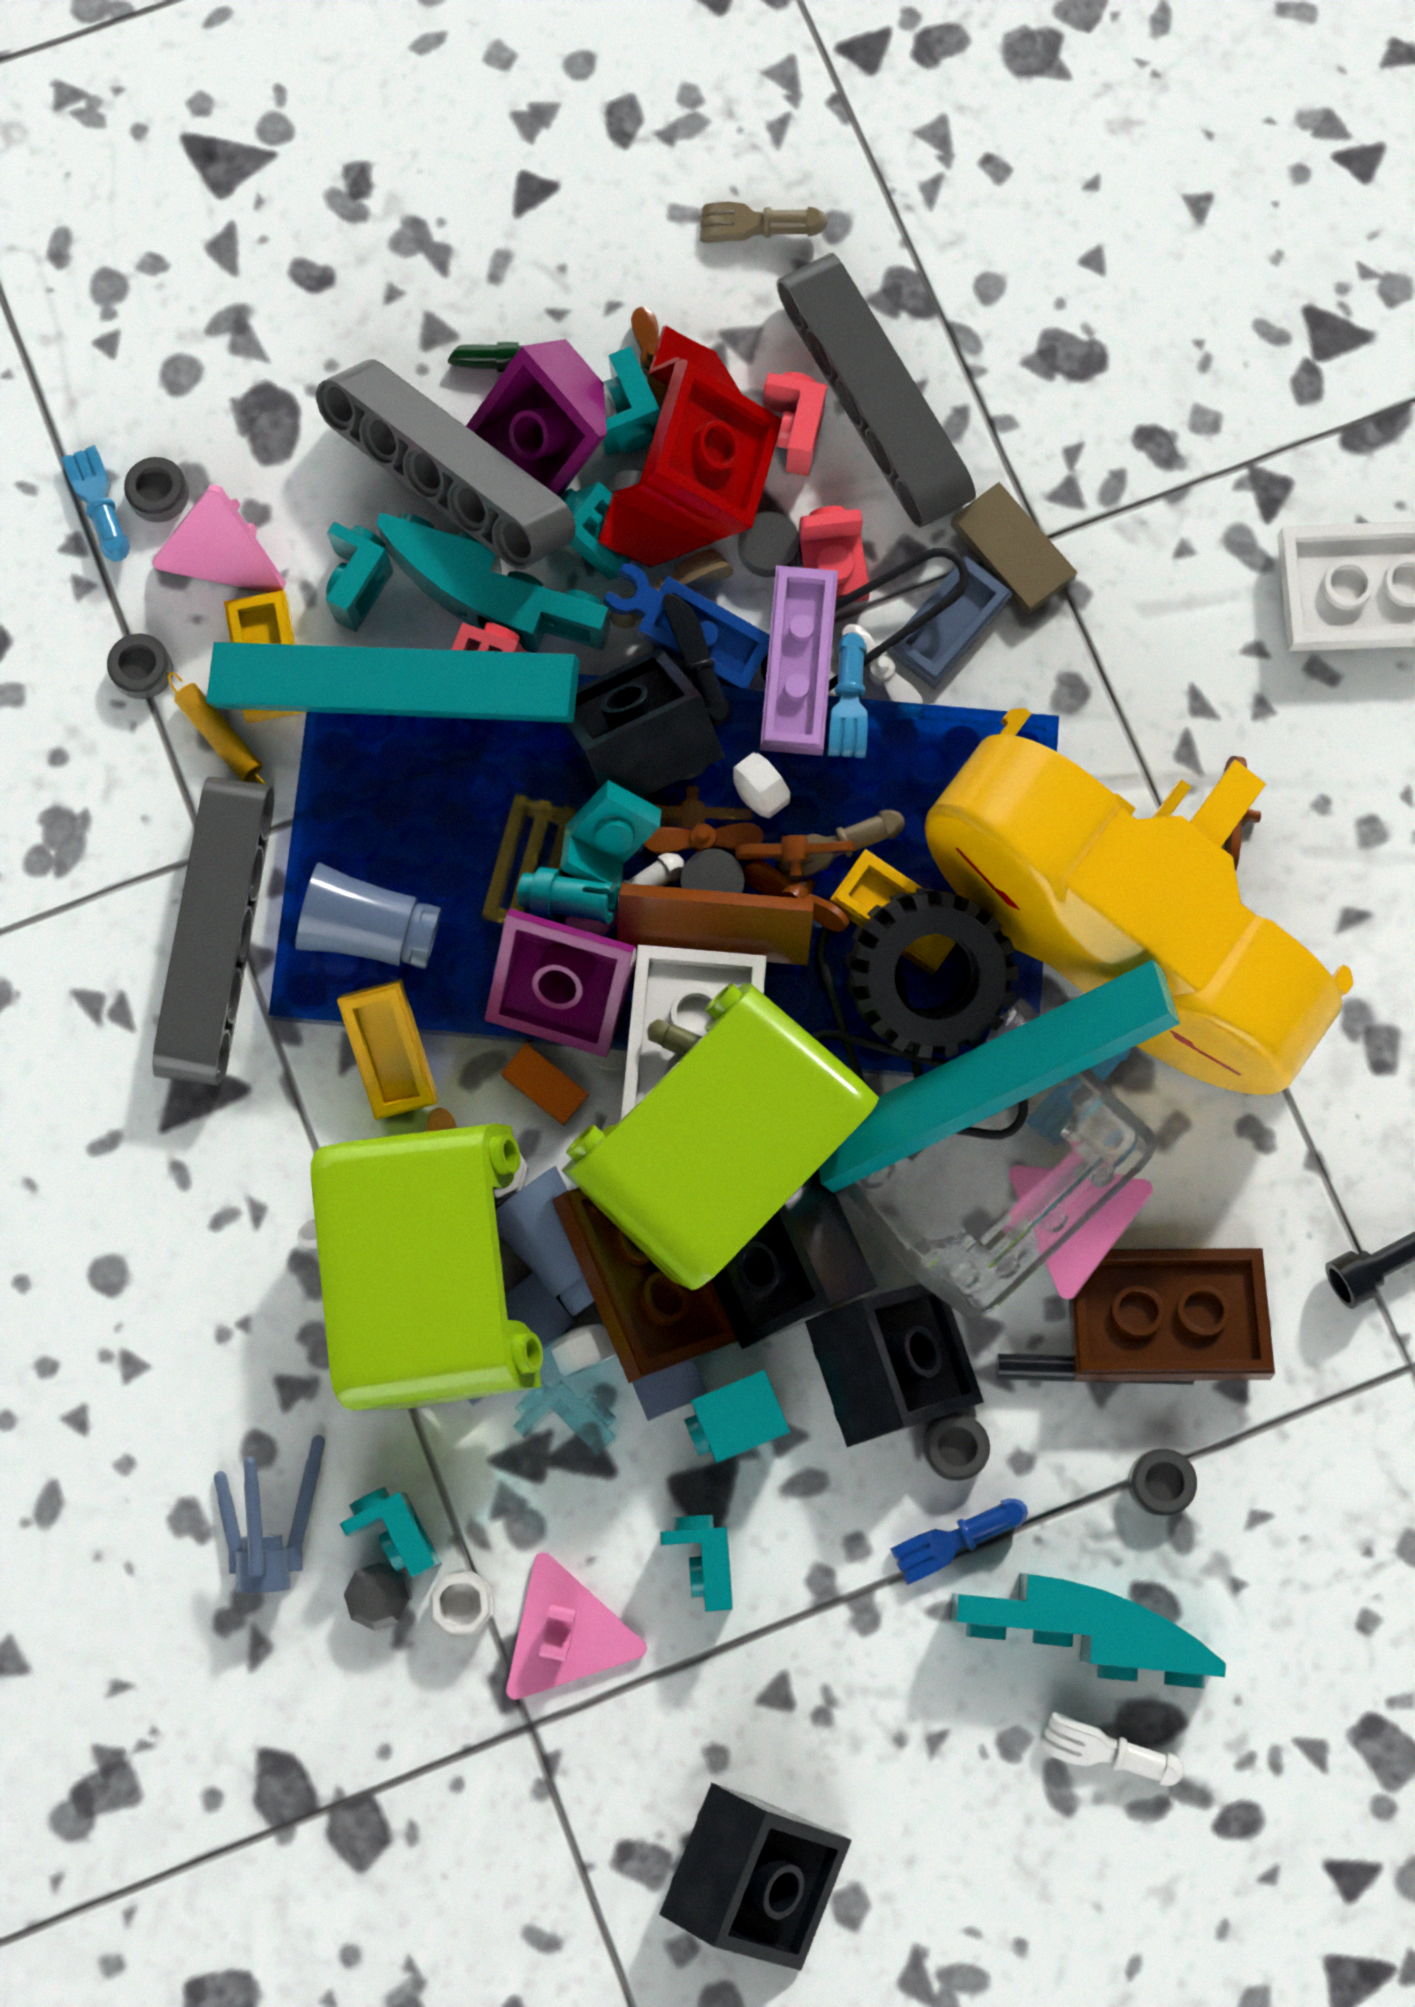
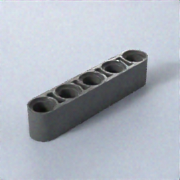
(876, 390)
(445, 463)
(213, 931)

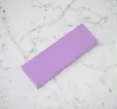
(799, 660)

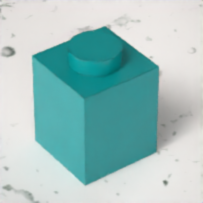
(736, 1418)

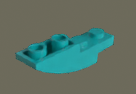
(471, 586)
(1113, 1629)

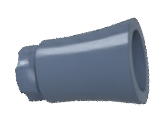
(365, 920)
(538, 1237)

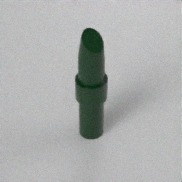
(485, 355)

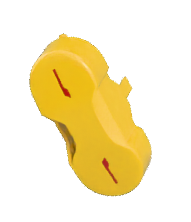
(1113, 891)

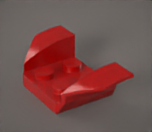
(701, 464)

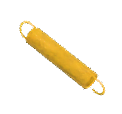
(217, 731)

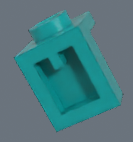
(632, 403)
(589, 511)
(358, 584)
(607, 834)
(406, 1538)
(710, 1572)

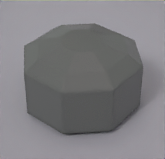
(378, 1596)

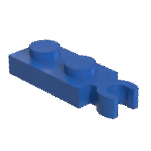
(731, 641)

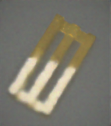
(543, 813)

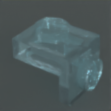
(585, 1416)

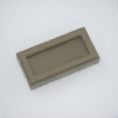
(1013, 548)

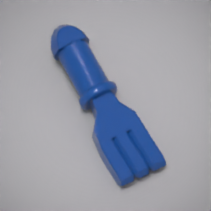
(937, 1547)

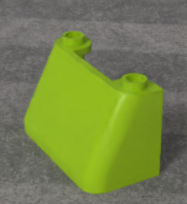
(721, 1138)
(418, 1269)

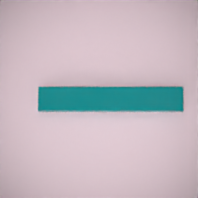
(394, 681)
(1005, 1072)

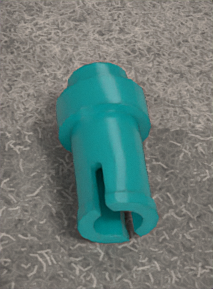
(553, 894)

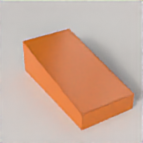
(544, 1084)

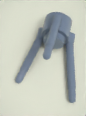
(257, 1558)

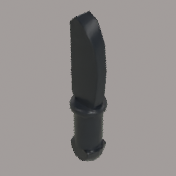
(695, 655)

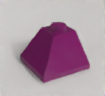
(545, 413)

